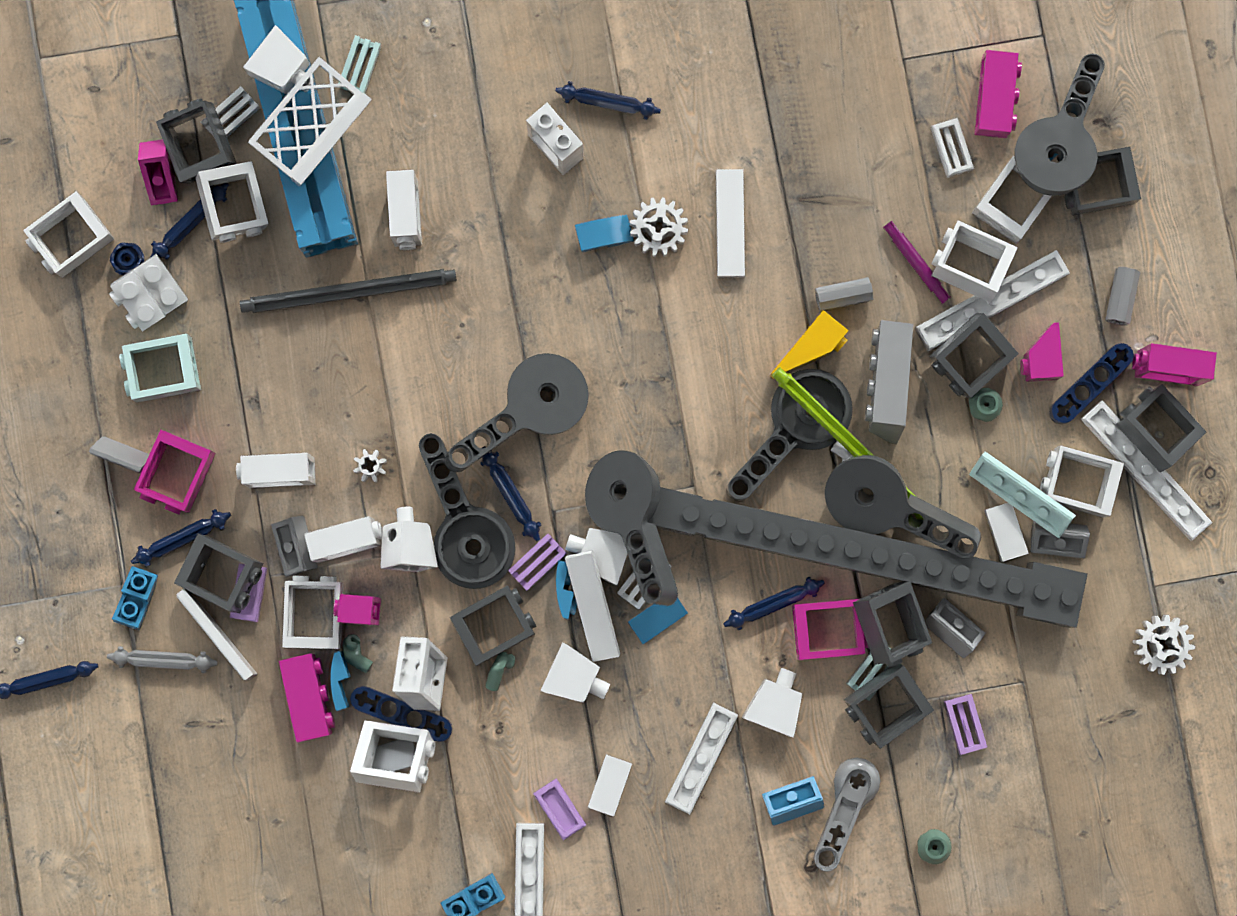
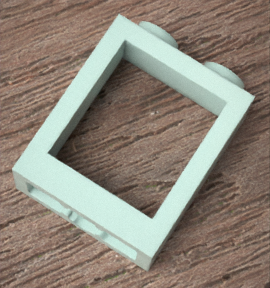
(188, 364)

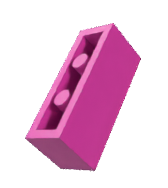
(997, 94)
(306, 697)

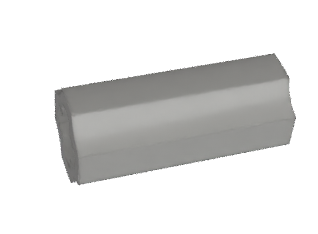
(844, 294)
(1122, 296)

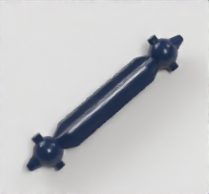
(608, 100)
(187, 223)
(511, 495)
(180, 538)
(773, 603)
(47, 679)

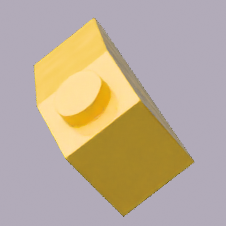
(815, 343)

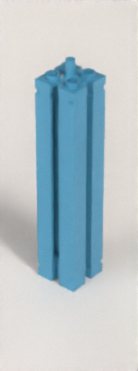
(320, 204)

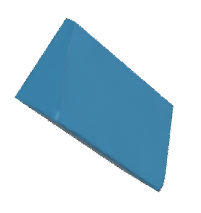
(656, 619)
(793, 800)

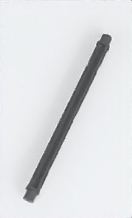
(348, 291)

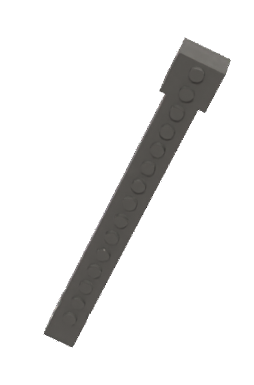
(1037, 591)

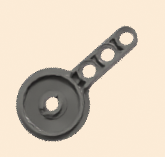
(1062, 136)
(527, 409)
(795, 427)
(621, 500)
(890, 506)
(467, 523)

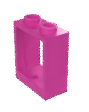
(1174, 364)
(151, 465)
(801, 631)

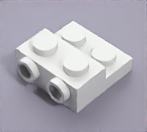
(147, 293)

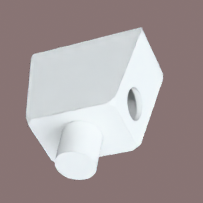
(278, 62)
(407, 544)
(608, 552)
(574, 676)
(776, 704)

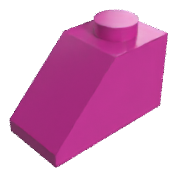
(157, 172)
(1044, 357)
(357, 609)

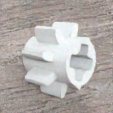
(363, 462)

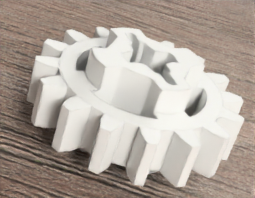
(669, 228)
(1158, 654)

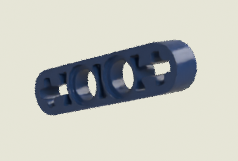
(1089, 381)
(402, 711)

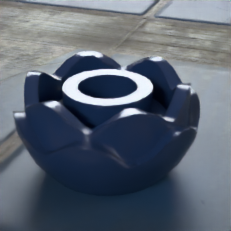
(119, 256)

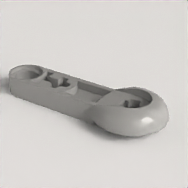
(847, 805)

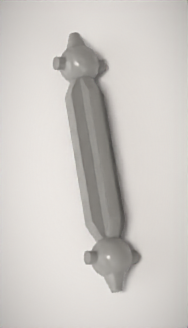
(162, 659)

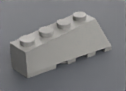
(890, 379)

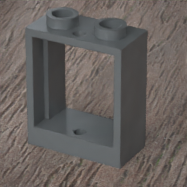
(173, 118)
(1127, 180)
(992, 336)
(1145, 442)
(196, 561)
(911, 618)
(469, 640)
(901, 724)

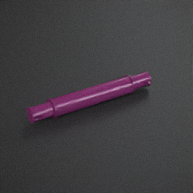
(916, 262)

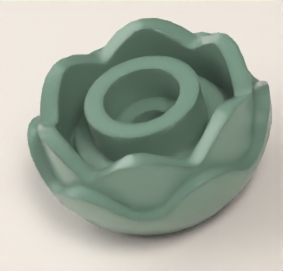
(984, 413)
(931, 838)

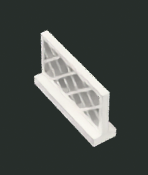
(329, 136)

